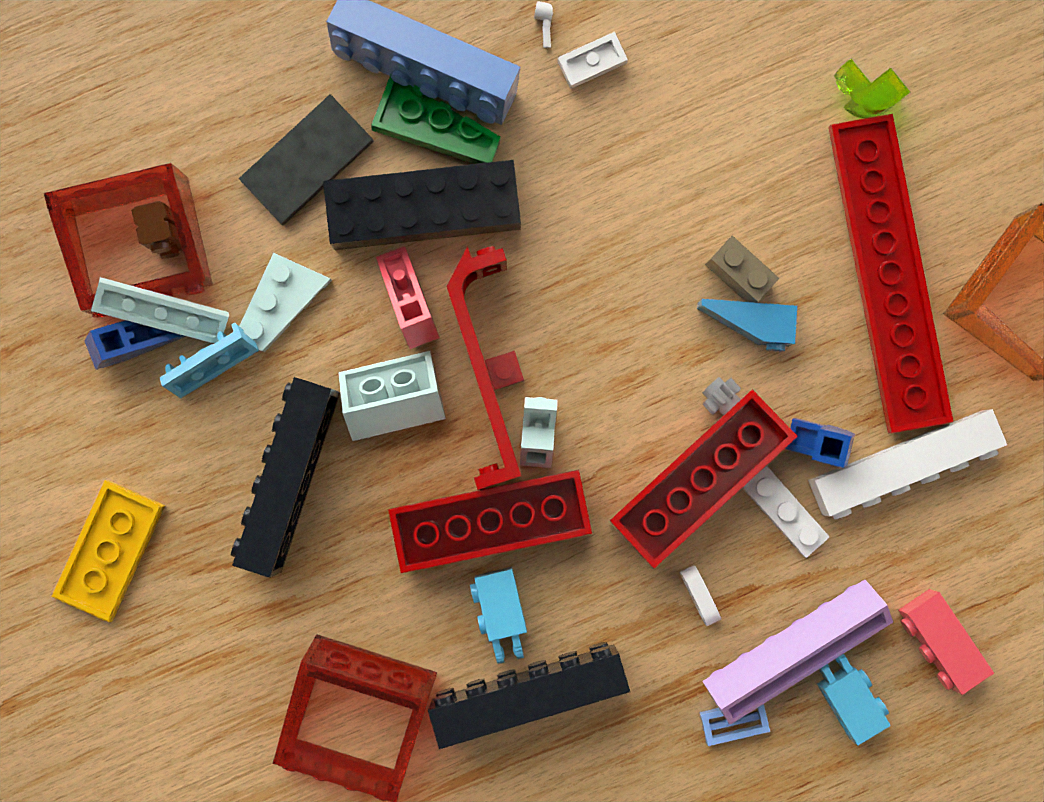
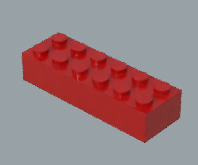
(703, 479)
(489, 521)

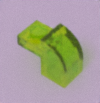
(866, 97)

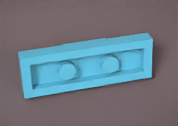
(208, 362)

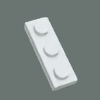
(785, 512)

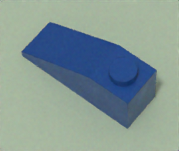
(124, 341)

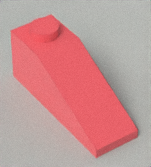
(407, 297)

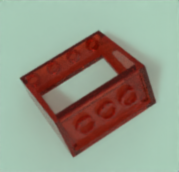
(123, 190)
(367, 674)

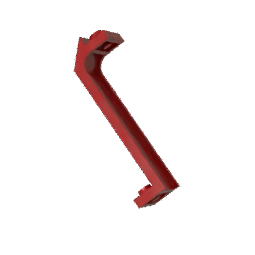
(486, 263)

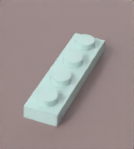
(159, 310)

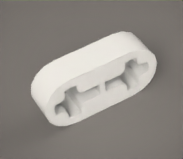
(700, 595)

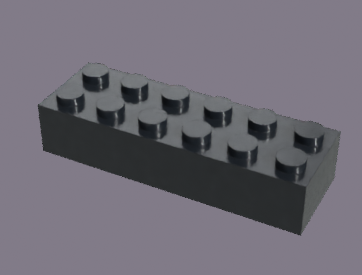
(422, 205)
(285, 478)
(527, 695)

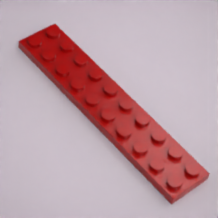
(890, 273)

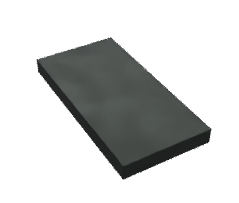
(305, 158)

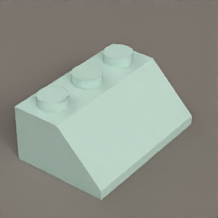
(390, 396)

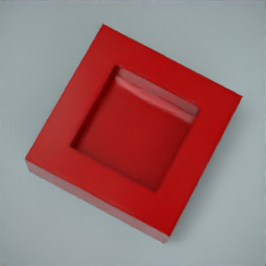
(504, 370)

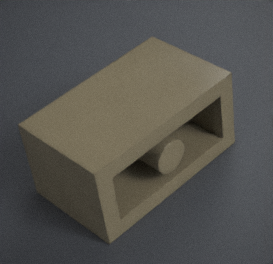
(742, 271)

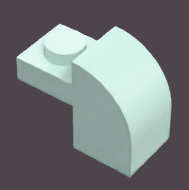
(538, 432)

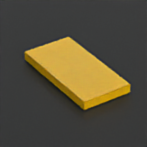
(108, 551)

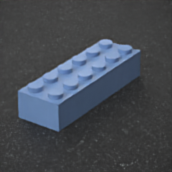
(423, 58)

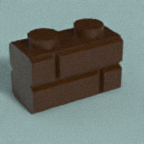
(157, 229)

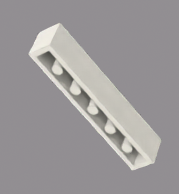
(907, 463)

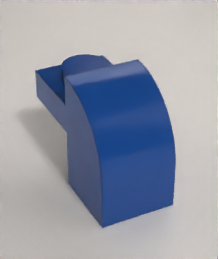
(822, 442)

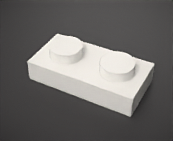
(592, 60)

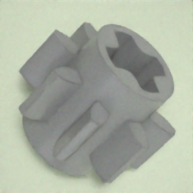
(721, 396)

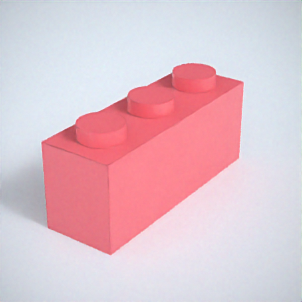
(944, 642)

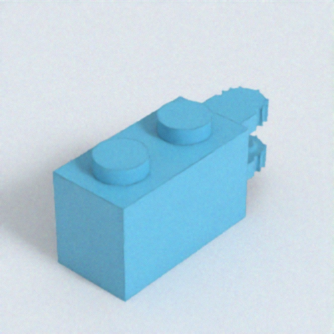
(500, 609)
(853, 702)

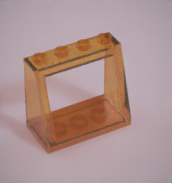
(975, 318)

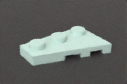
(279, 298)

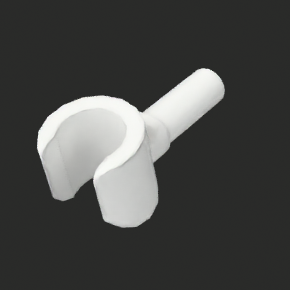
(545, 12)

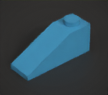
(759, 322)

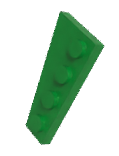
(433, 125)

